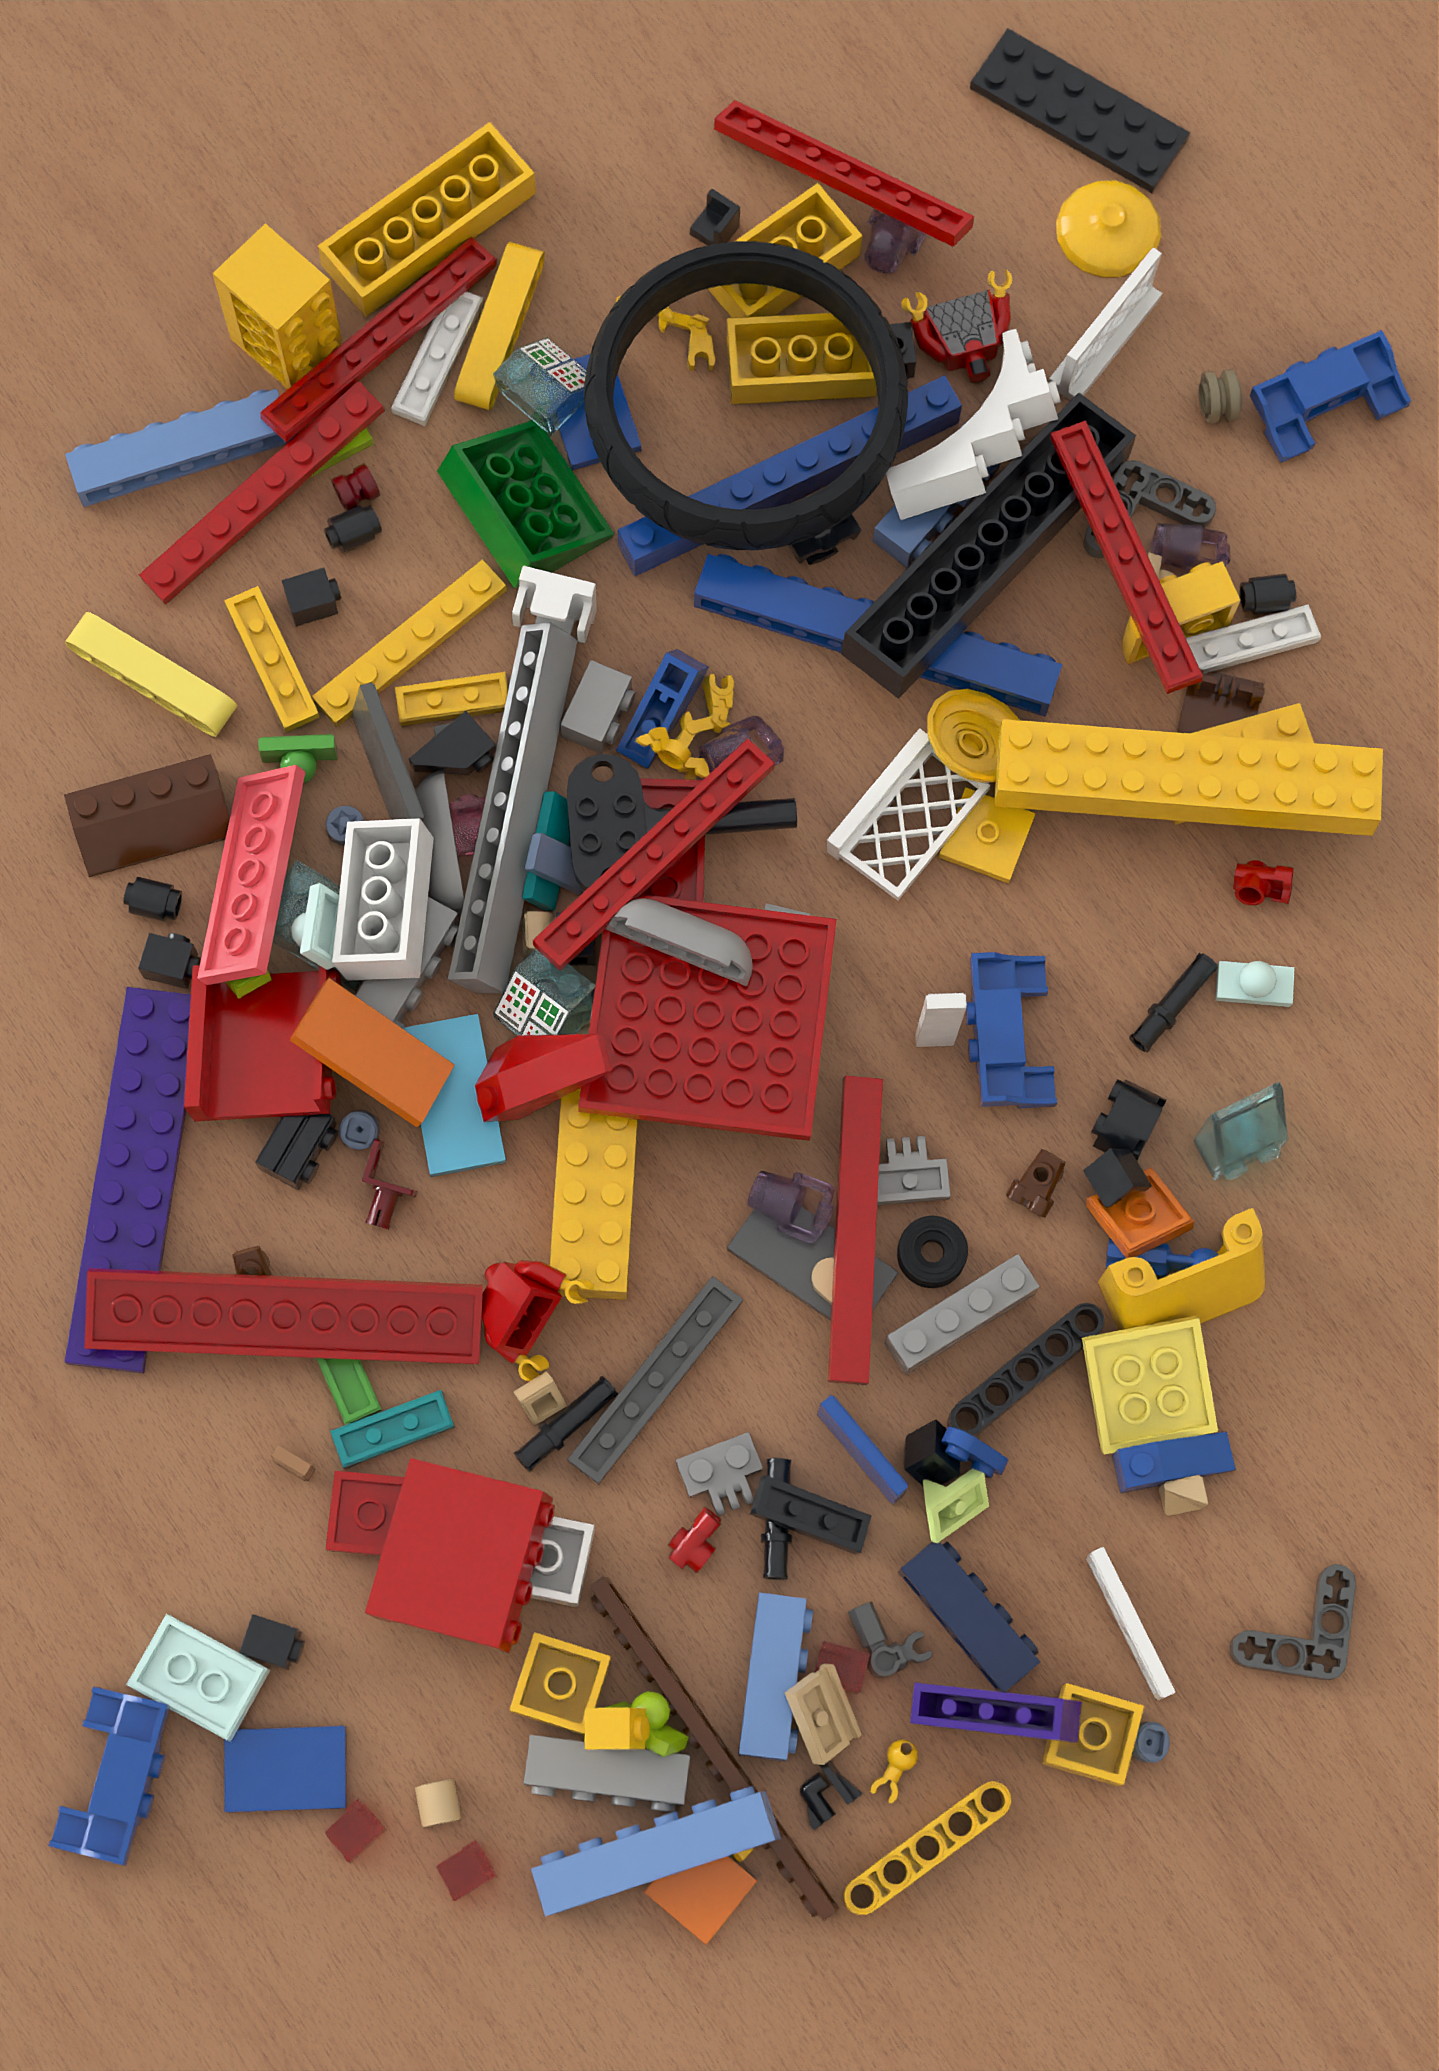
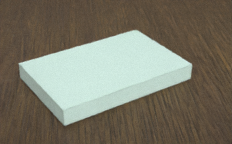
(198, 1677)

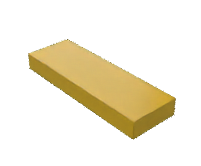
(451, 698)

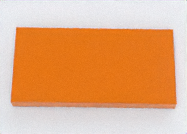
(372, 1052)

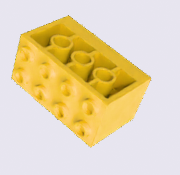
(278, 306)

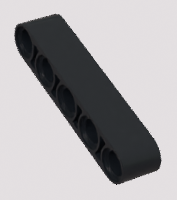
(1038, 1358)

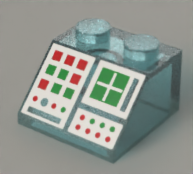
(542, 383)
(545, 999)

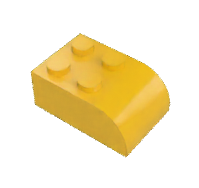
(1200, 602)

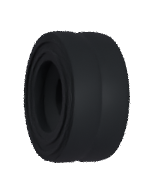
(936, 1230)

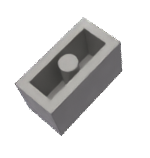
(597, 707)

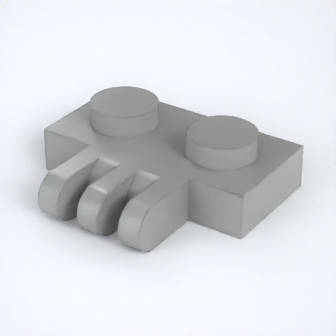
(911, 1176)
(721, 1471)

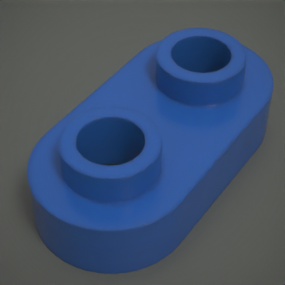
(967, 1447)

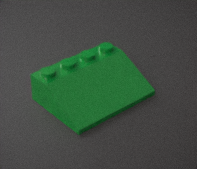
(523, 499)

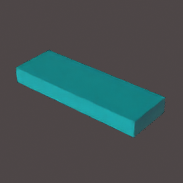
(554, 823)
(392, 1429)

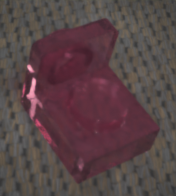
(466, 821)

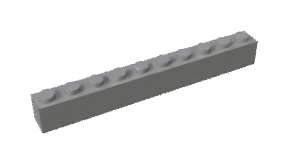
(512, 808)

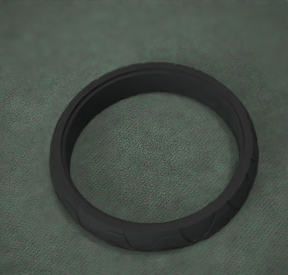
(746, 264)

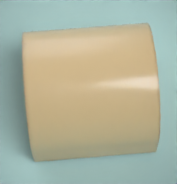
(532, 926)
(540, 1398)
(438, 1803)

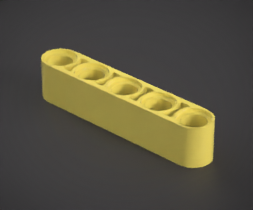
(151, 674)

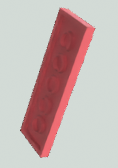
(251, 875)

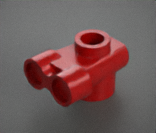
(1257, 881)
(691, 1546)

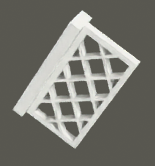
(1109, 330)
(877, 803)

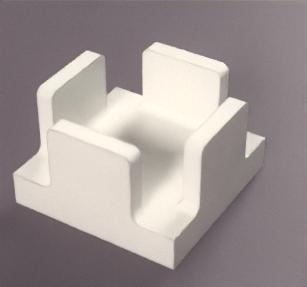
(556, 601)

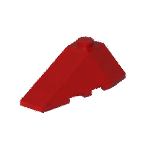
(538, 1071)

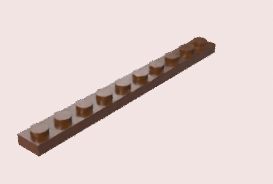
(701, 1733)

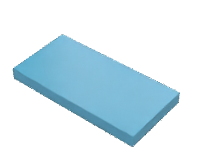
(454, 1127)

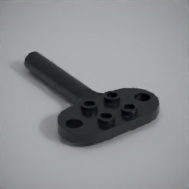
(613, 816)

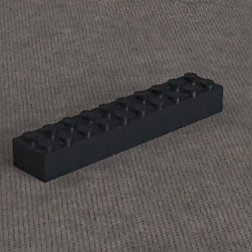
(977, 555)

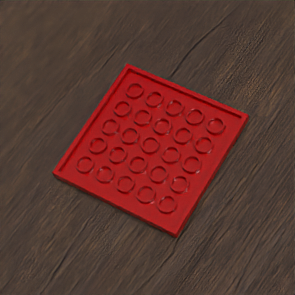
(707, 1047)

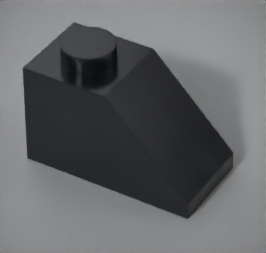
(456, 749)

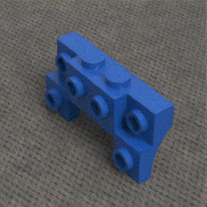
(1324, 384)
(999, 1034)
(123, 1777)

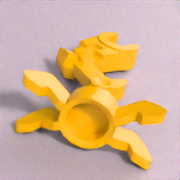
(700, 342)
(676, 752)

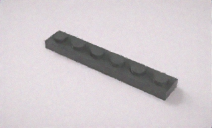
(655, 1380)

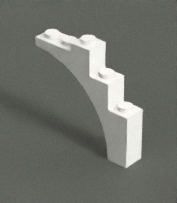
(989, 437)

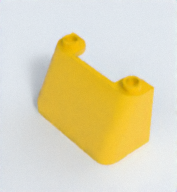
(1202, 1290)

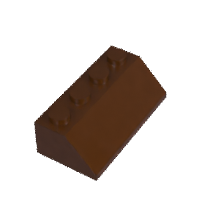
(149, 815)

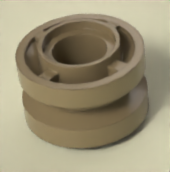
(1220, 396)

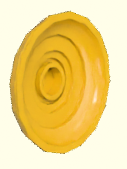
(1107, 228)
(966, 731)

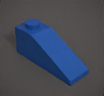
(662, 703)
(1172, 1459)

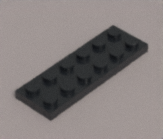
(1079, 110)

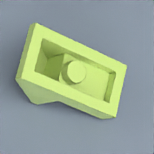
(955, 1504)

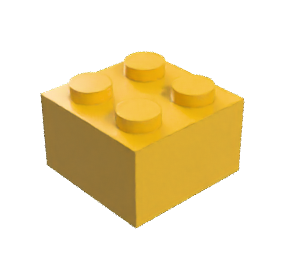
(559, 1683)
(1104, 1738)

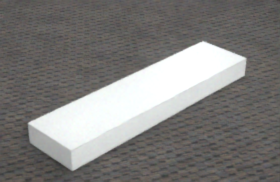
(436, 359)
(1254, 639)
(940, 1019)
(1130, 1624)

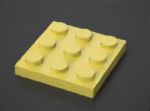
(1150, 1384)

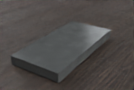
(385, 755)
(792, 1261)

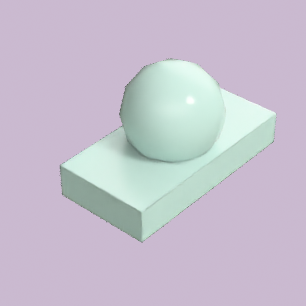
(316, 928)
(1254, 983)

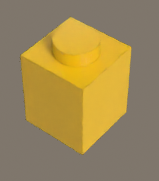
(616, 1728)

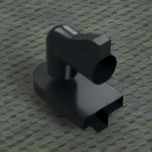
(811, 1790)

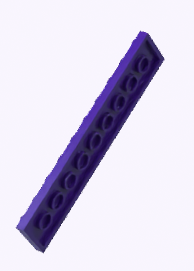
(135, 1157)

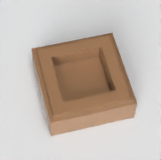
(292, 1463)

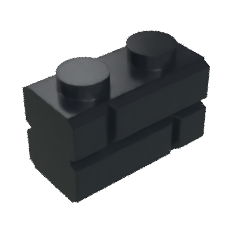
(296, 1146)

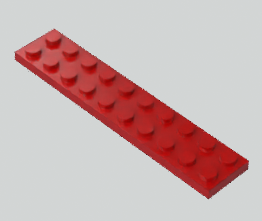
(283, 1316)

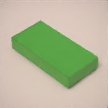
(350, 1388)

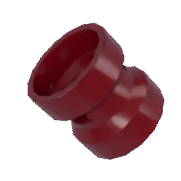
(355, 487)

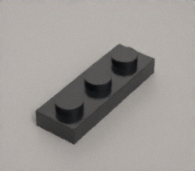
(810, 1515)

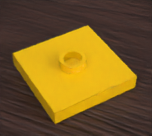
(989, 838)

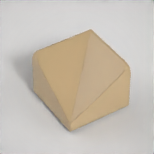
(1183, 1495)

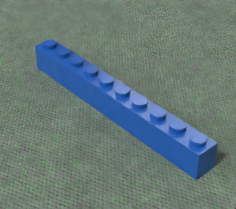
(793, 472)
(825, 615)

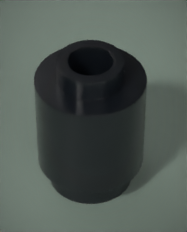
(352, 528)
(1267, 594)
(153, 899)

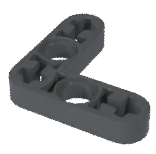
(1144, 494)
(1319, 1641)

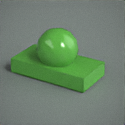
(298, 751)

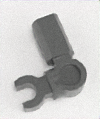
(883, 1659)

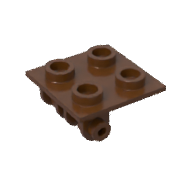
(1219, 701)

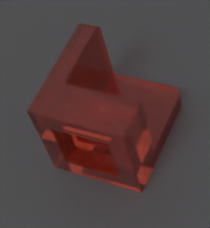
(848, 1663)
(355, 1831)
(466, 1871)

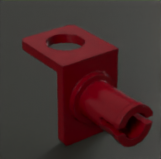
(385, 1194)

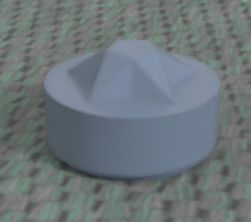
(337, 822)
(359, 1129)
(1151, 1742)

